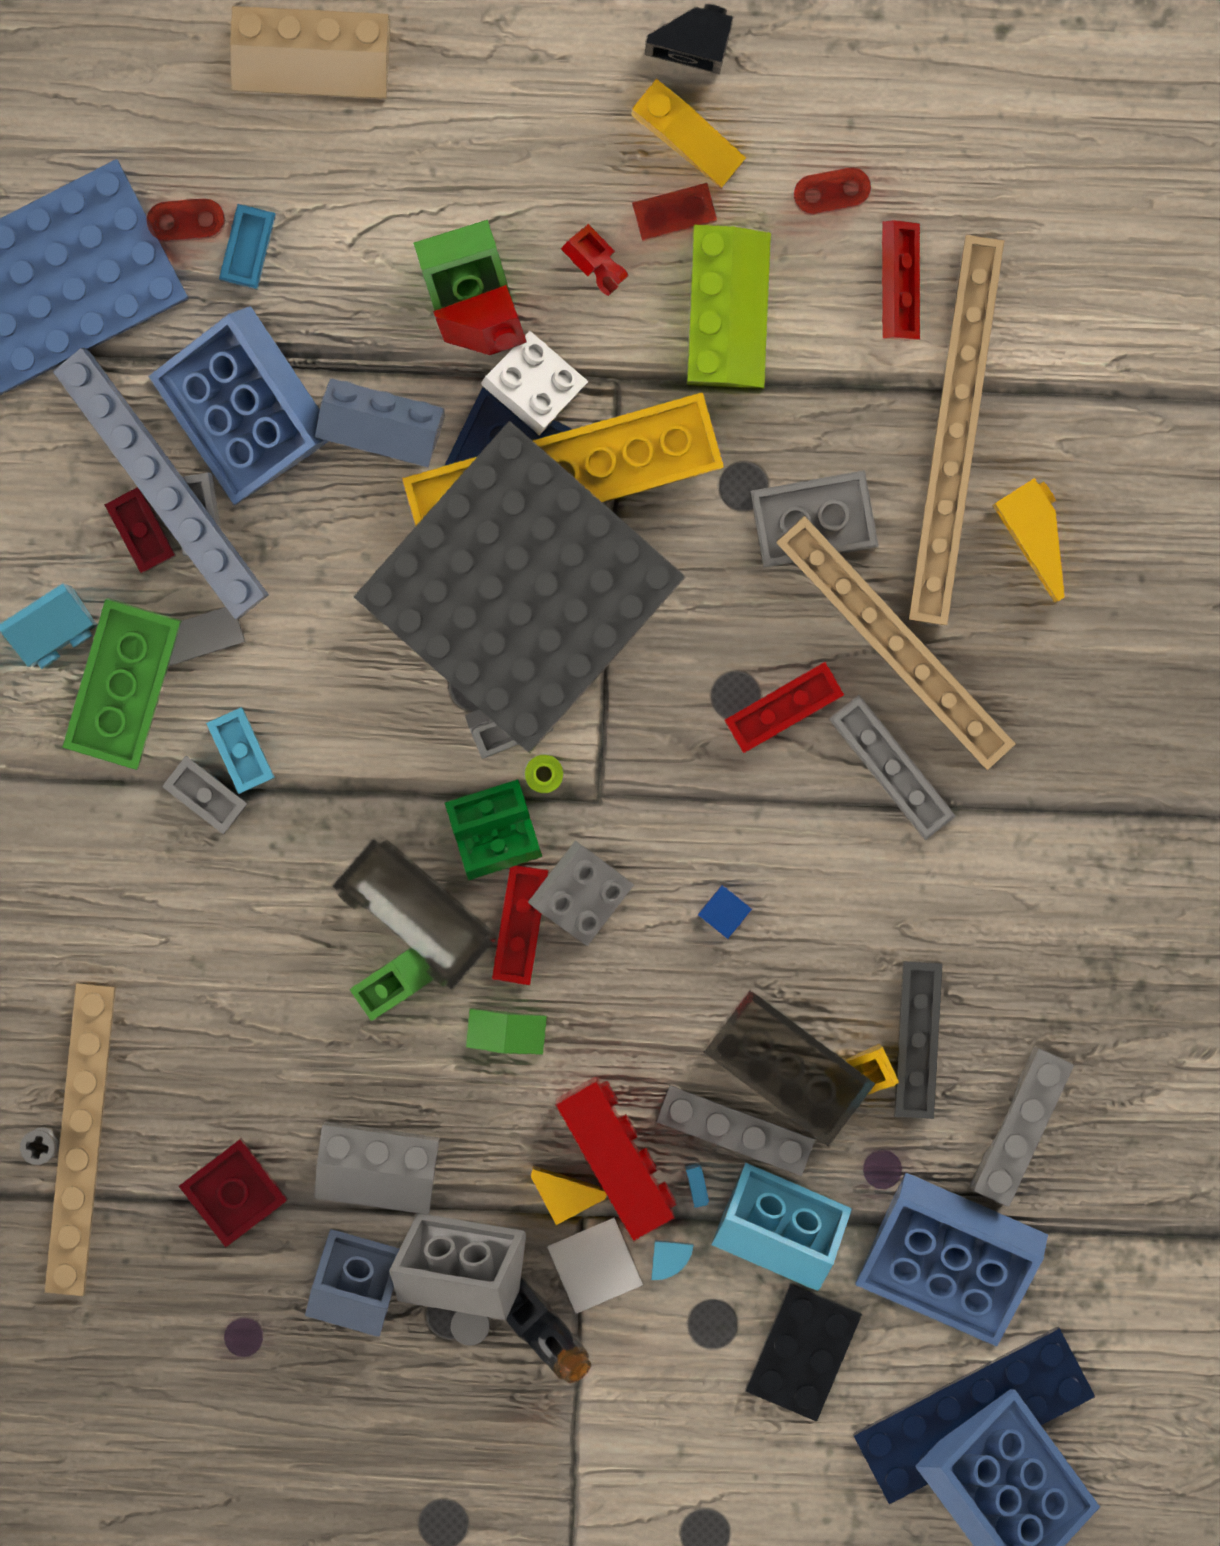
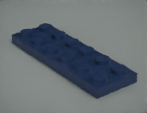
(1039, 1371)

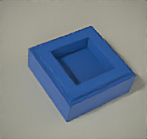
(724, 911)

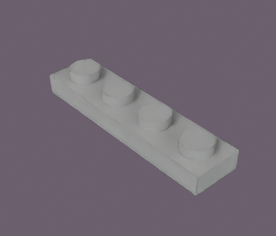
(735, 1130)

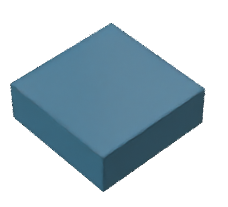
(697, 1185)

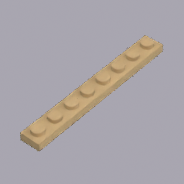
(895, 642)
(80, 1139)

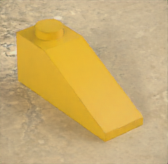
(687, 133)
(1034, 528)

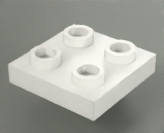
(534, 383)

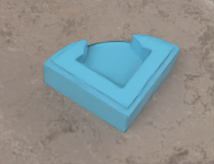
(669, 1258)

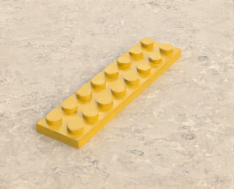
(609, 455)

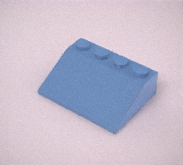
(240, 404)
(952, 1259)
(1007, 1479)

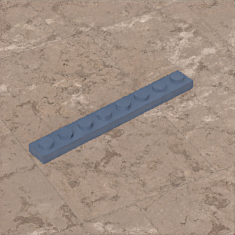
(160, 483)

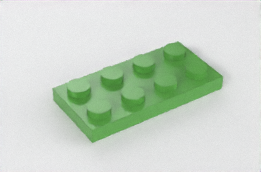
(121, 683)

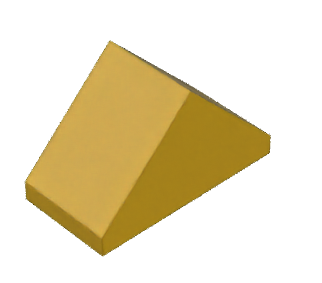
(875, 1066)
(564, 1194)

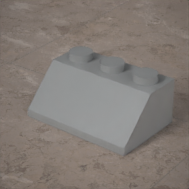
(376, 1167)
(459, 1266)

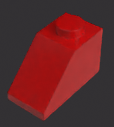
(482, 323)

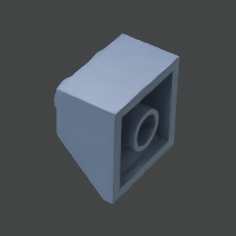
(353, 1283)

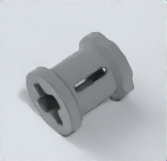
(29, 1152)

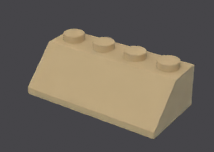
(309, 52)

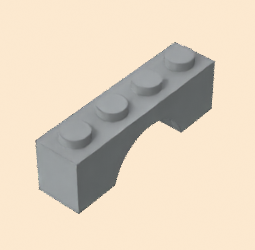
(1022, 1127)

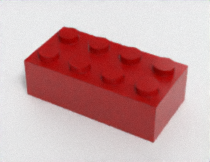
(614, 1157)

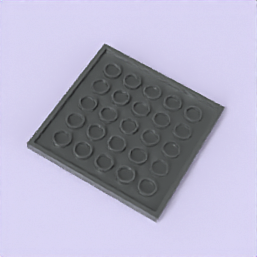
(519, 587)

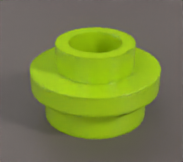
(531, 770)

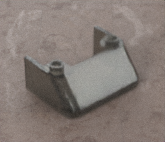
(416, 910)

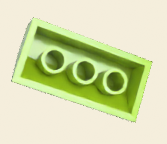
(728, 307)

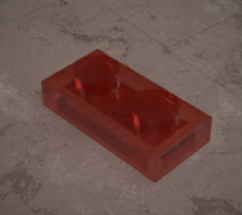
(674, 212)

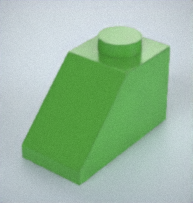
(392, 983)

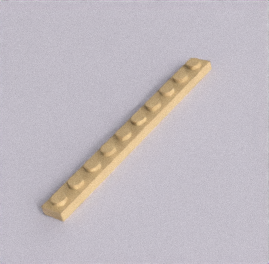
(956, 430)

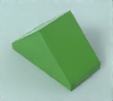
(506, 1032)

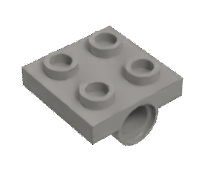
(581, 893)

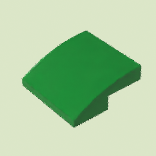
(493, 829)

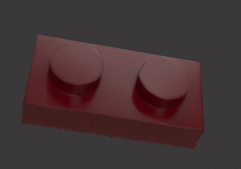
(140, 530)

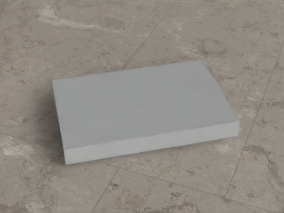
(833, 504)

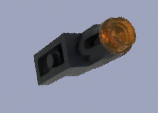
(548, 1335)

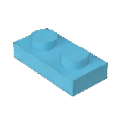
(240, 750)

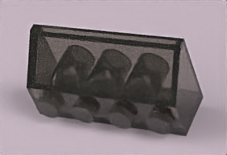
(788, 1067)

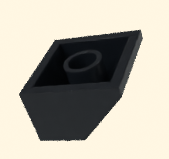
(693, 39)

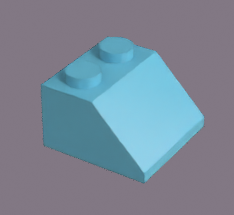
(48, 626)

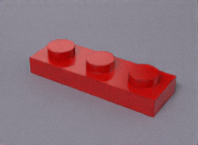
(901, 280)
(784, 707)
(519, 926)

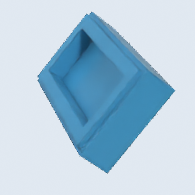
(247, 246)

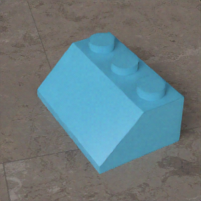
(782, 1227)

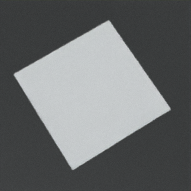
(595, 1265)

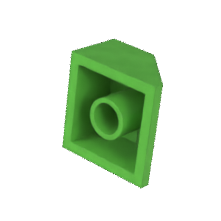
(460, 264)

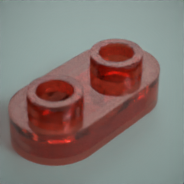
(831, 191)
(186, 220)

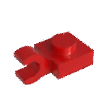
(592, 255)

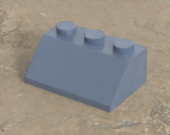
(379, 422)

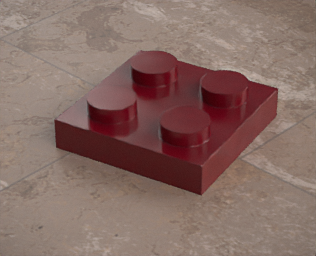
(233, 1192)

